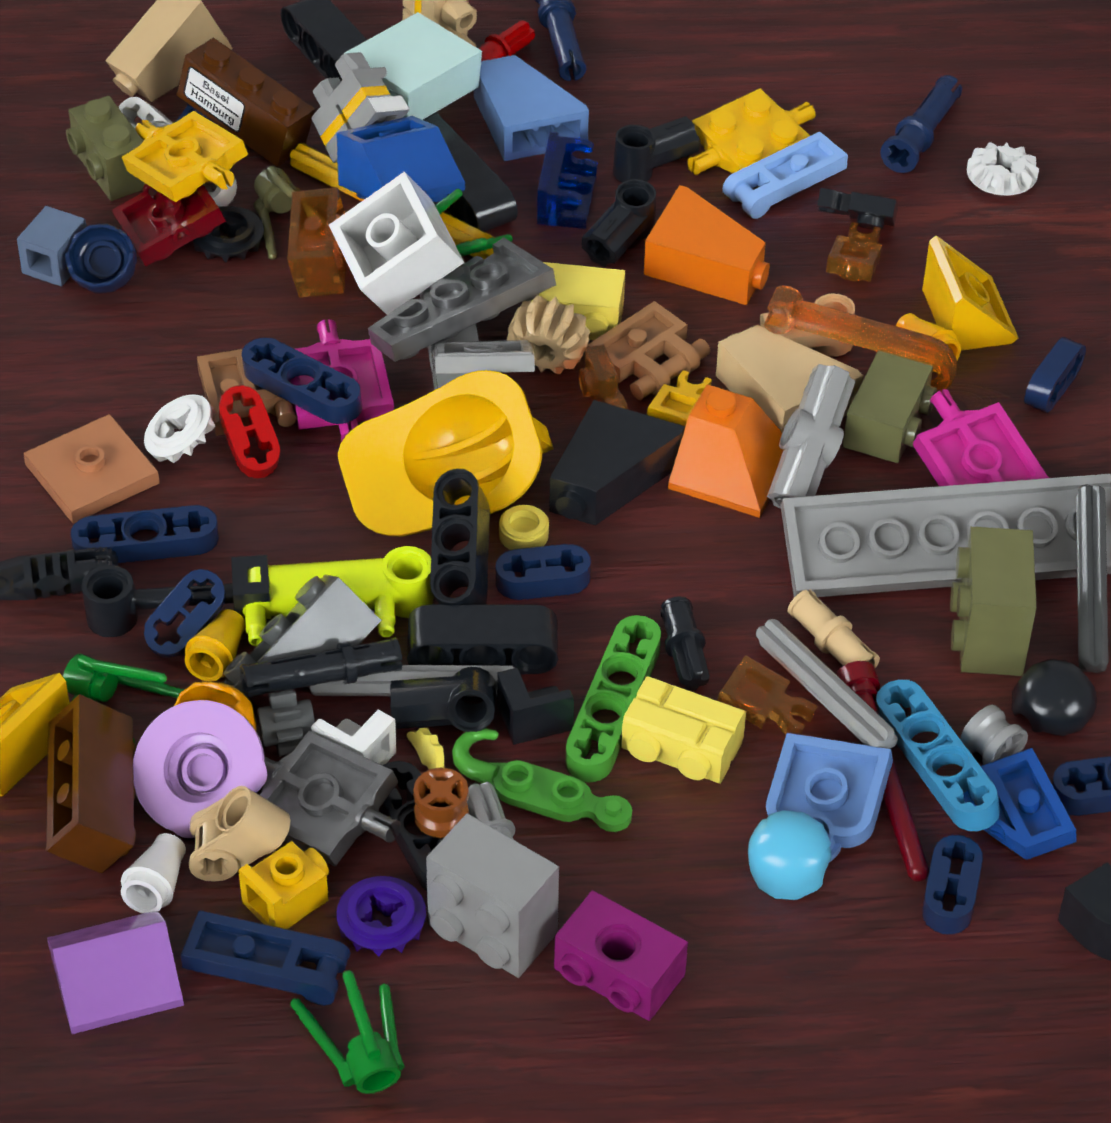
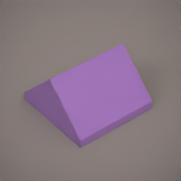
(115, 971)

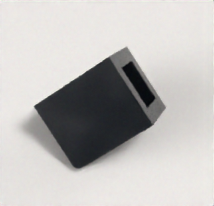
(535, 712)

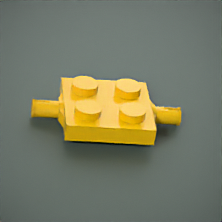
(747, 132)
(184, 156)

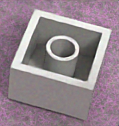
(492, 895)

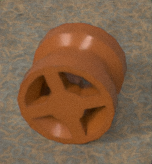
(447, 793)

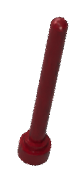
(864, 682)

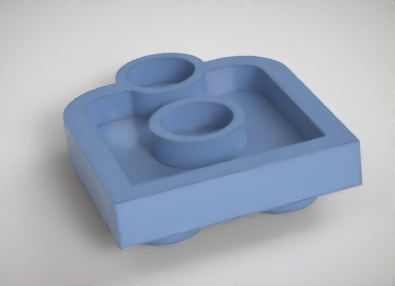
(833, 784)

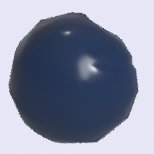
(101, 258)

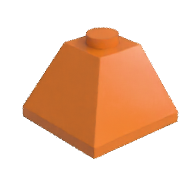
(727, 452)

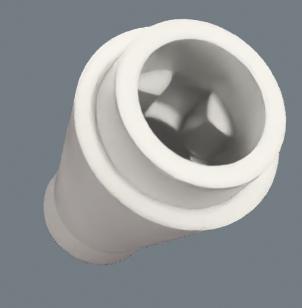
(153, 876)

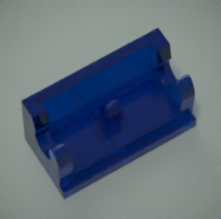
(566, 183)

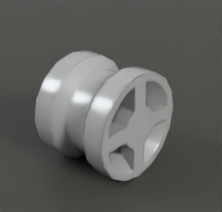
(992, 735)

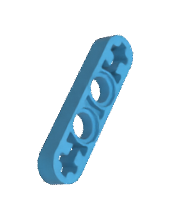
(941, 751)

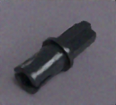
(684, 642)

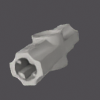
(812, 434)

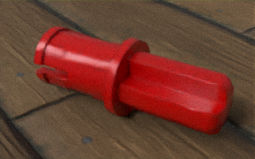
(507, 42)

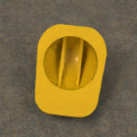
(467, 424)

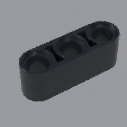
(454, 525)
(484, 636)

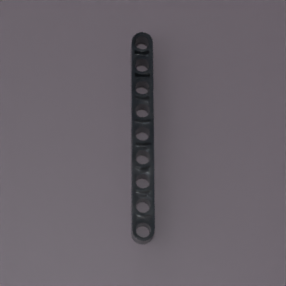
(325, 36)

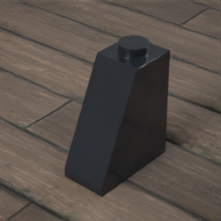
(611, 462)

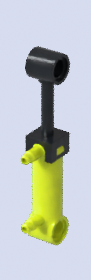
(262, 590)

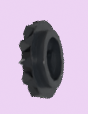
(239, 223)

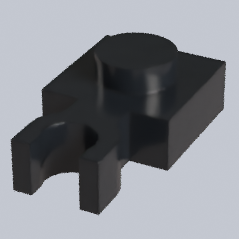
(867, 209)

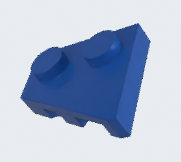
(1030, 809)

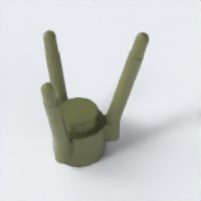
(274, 195)

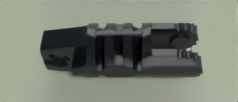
(50, 573)

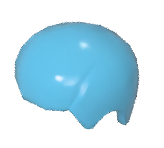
(789, 854)

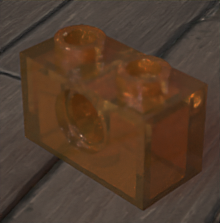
(312, 249)

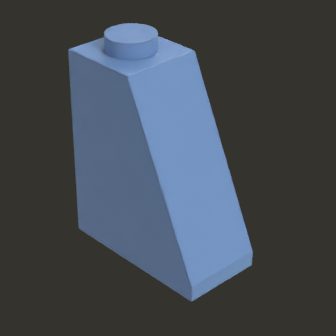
(525, 107)

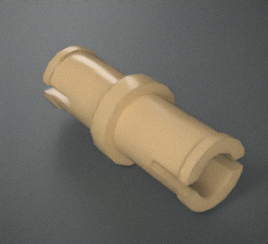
(831, 632)

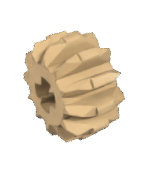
(554, 333)

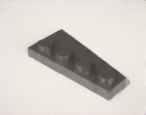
(455, 304)

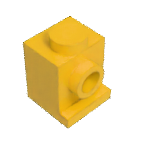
(285, 885)

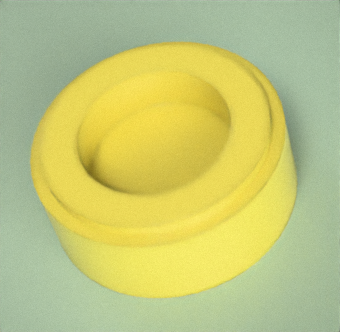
(523, 527)

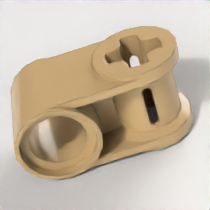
(235, 833)

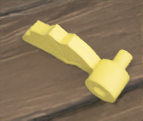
(427, 747)

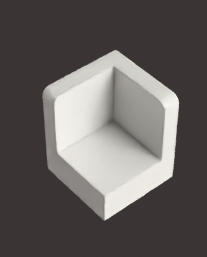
(372, 740)

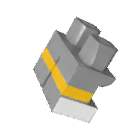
(354, 101)

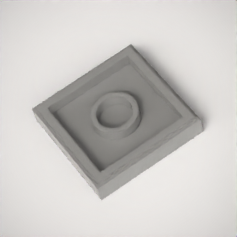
(483, 355)

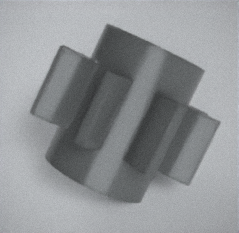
(284, 721)

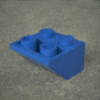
(384, 150)

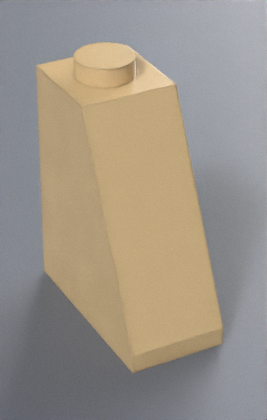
(154, 51)
(772, 370)

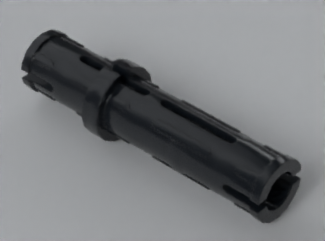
(331, 665)

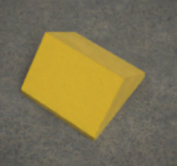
(965, 299)
(24, 725)

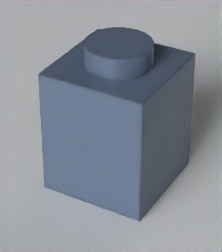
(45, 243)

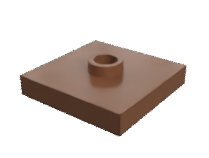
(91, 468)

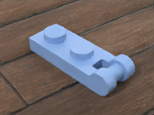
(785, 174)

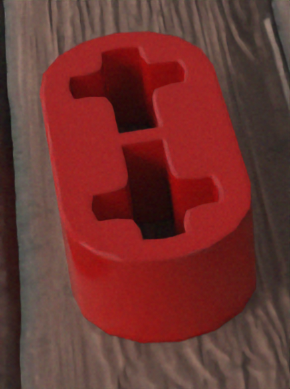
(259, 427)

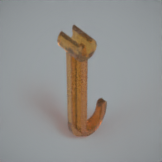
(791, 312)

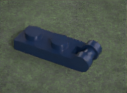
(265, 956)

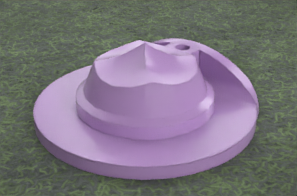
(193, 760)

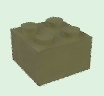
(994, 601)

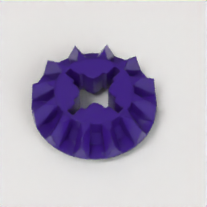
(390, 897)

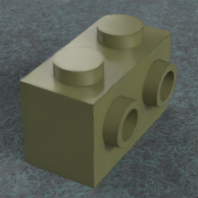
(100, 139)
(889, 407)

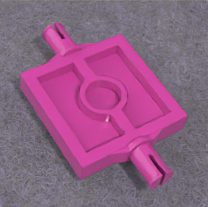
(357, 360)
(975, 446)

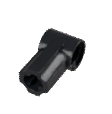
(643, 148)
(623, 222)
(439, 701)

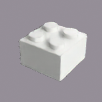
(396, 243)

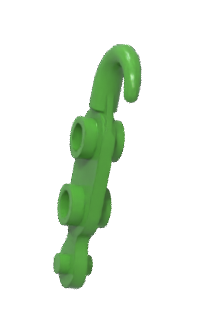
(540, 788)

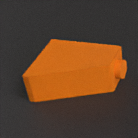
(705, 250)

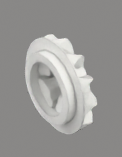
(988, 171)
(188, 413)

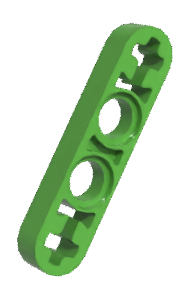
(610, 696)

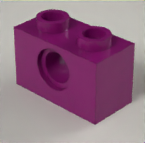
(605, 931)

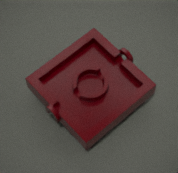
(162, 226)

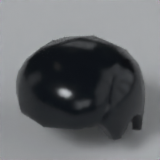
(1055, 697)

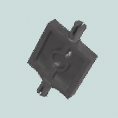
(330, 796)

